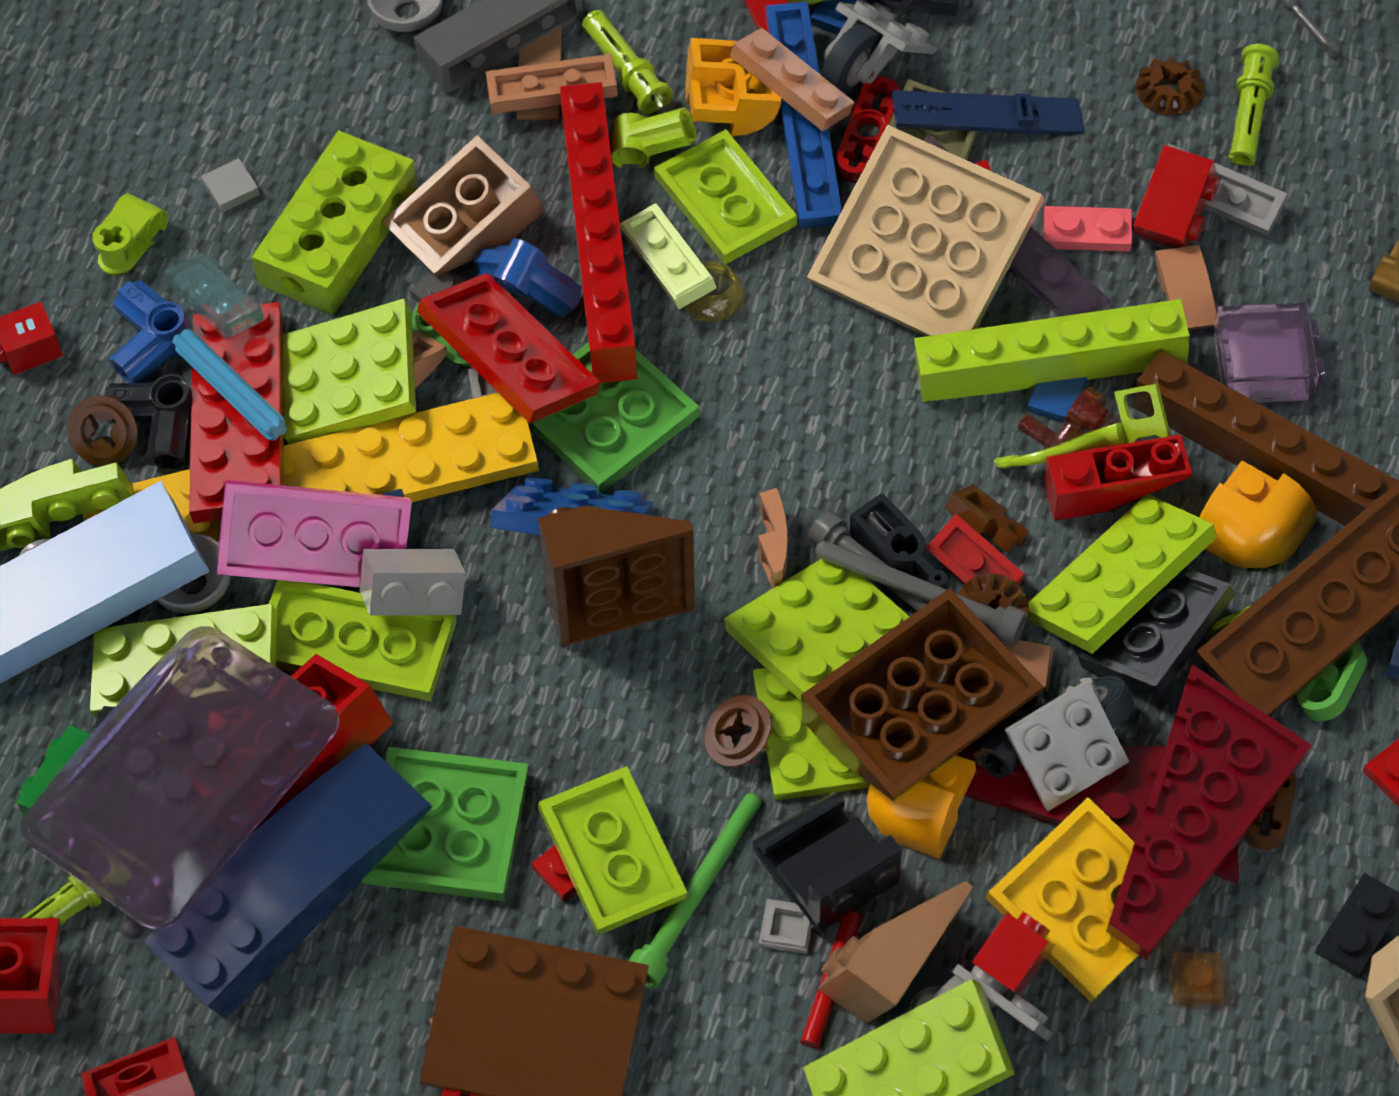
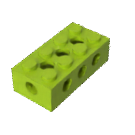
(334, 222)

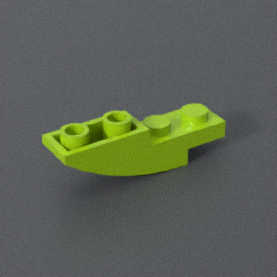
(57, 495)

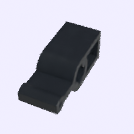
(893, 539)

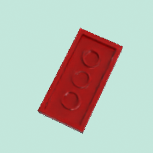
(508, 347)

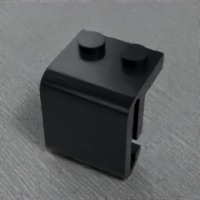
(828, 861)

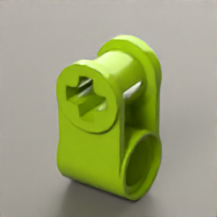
(127, 233)

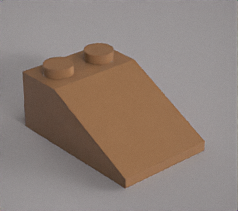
(464, 208)
(878, 968)

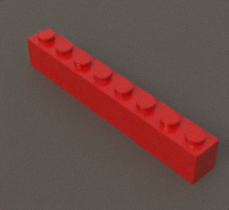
(598, 233)

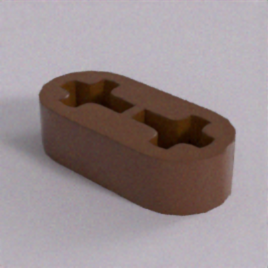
(1281, 815)

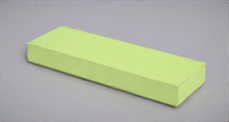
(667, 256)

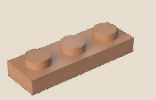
(792, 79)
(539, 83)

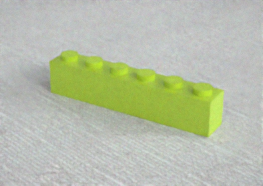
(1049, 350)

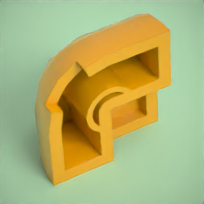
(724, 90)
(1258, 518)
(926, 812)

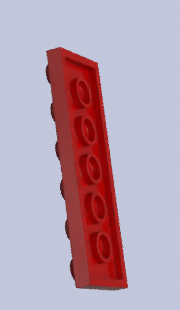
(221, 438)

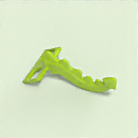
(1125, 431)

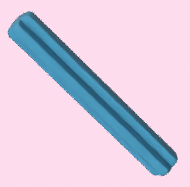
(230, 384)

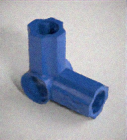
(526, 273)
(157, 325)

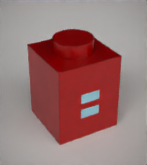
(27, 339)

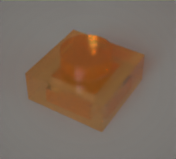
(1196, 979)

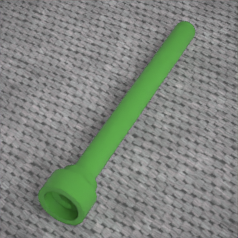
(656, 952)

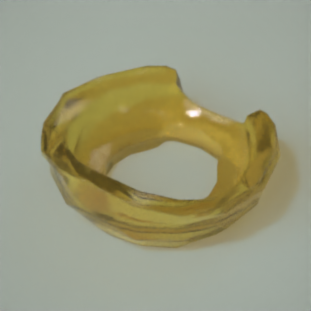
(721, 306)

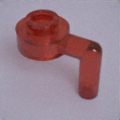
(1085, 413)

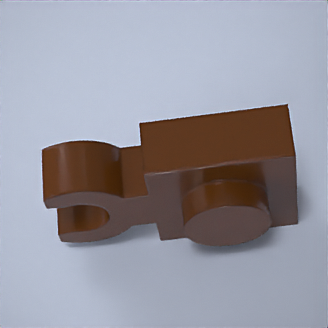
(987, 516)

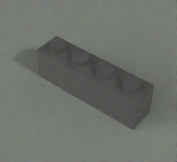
(488, 36)

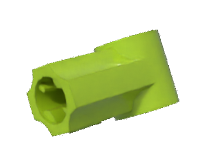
(640, 137)

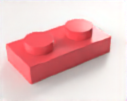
(1088, 228)

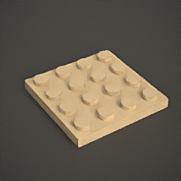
(925, 236)

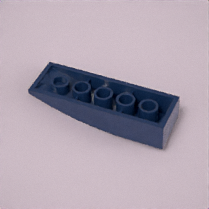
(288, 879)

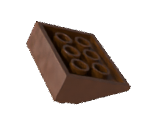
(614, 570)
(917, 696)
(532, 1019)

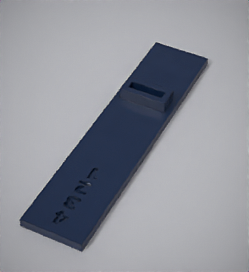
(987, 112)

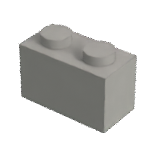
(412, 582)

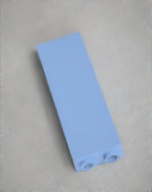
(93, 577)

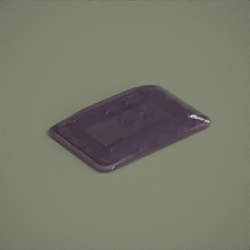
(179, 776)

